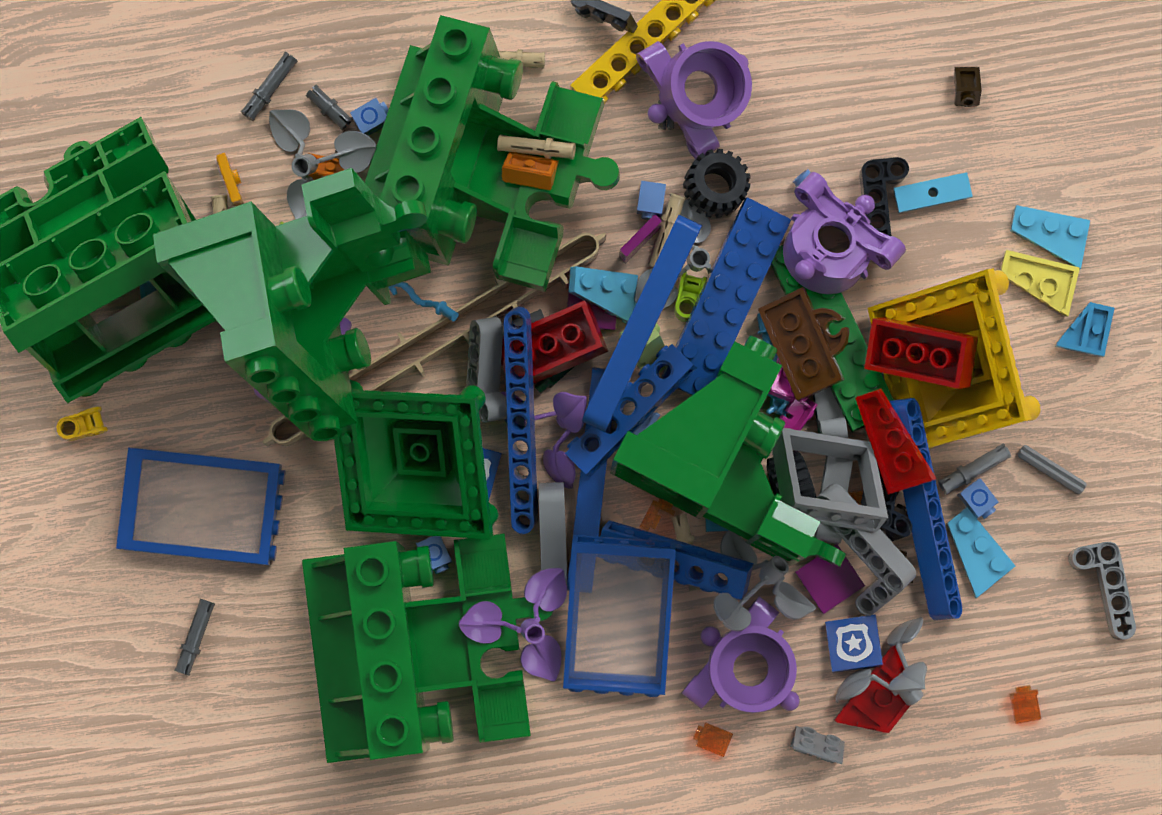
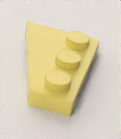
(1042, 278)

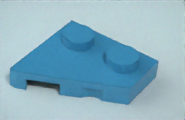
(1089, 331)

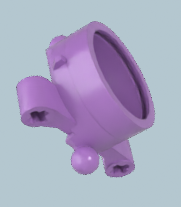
(731, 96)
(829, 271)
(719, 675)

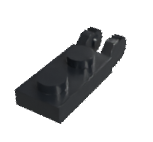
(605, 12)

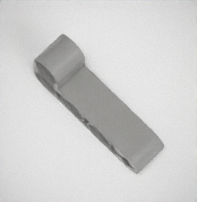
(485, 366)
(829, 415)
(838, 472)
(552, 526)
(1108, 591)

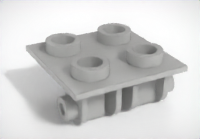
(828, 747)

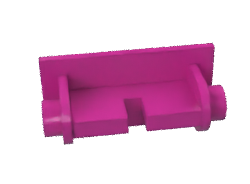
(800, 413)

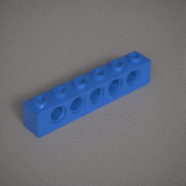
(681, 369)
(687, 555)

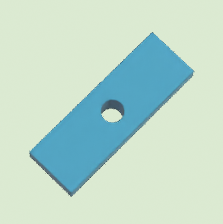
(947, 190)

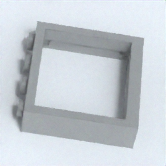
(831, 512)

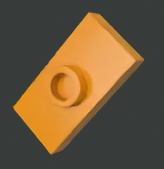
(230, 178)

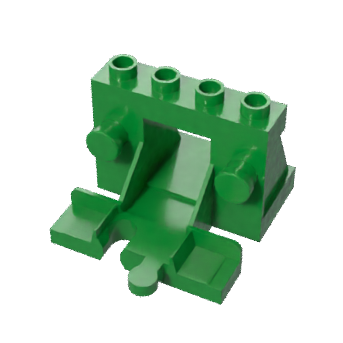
(445, 153)
(88, 248)
(291, 286)
(711, 454)
(384, 651)

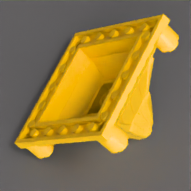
(995, 393)

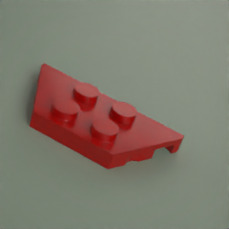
(877, 706)

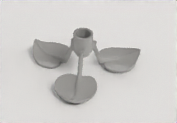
(289, 131)
(696, 260)
(787, 600)
(907, 684)

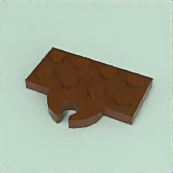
(804, 342)

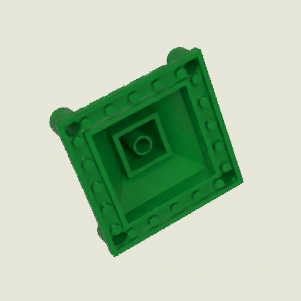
(415, 465)

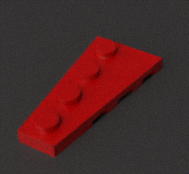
(892, 445)

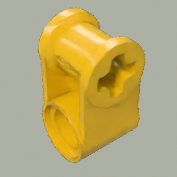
(83, 424)

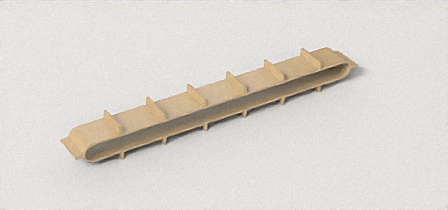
(501, 285)

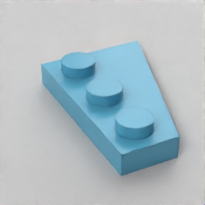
(1054, 232)
(605, 289)
(979, 552)

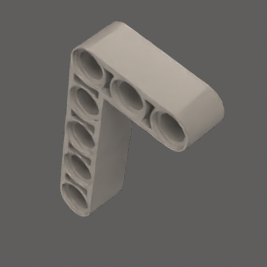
(878, 554)

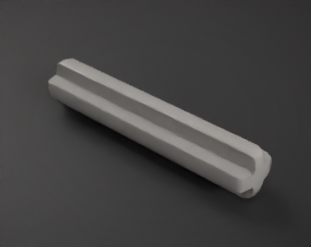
(1052, 469)

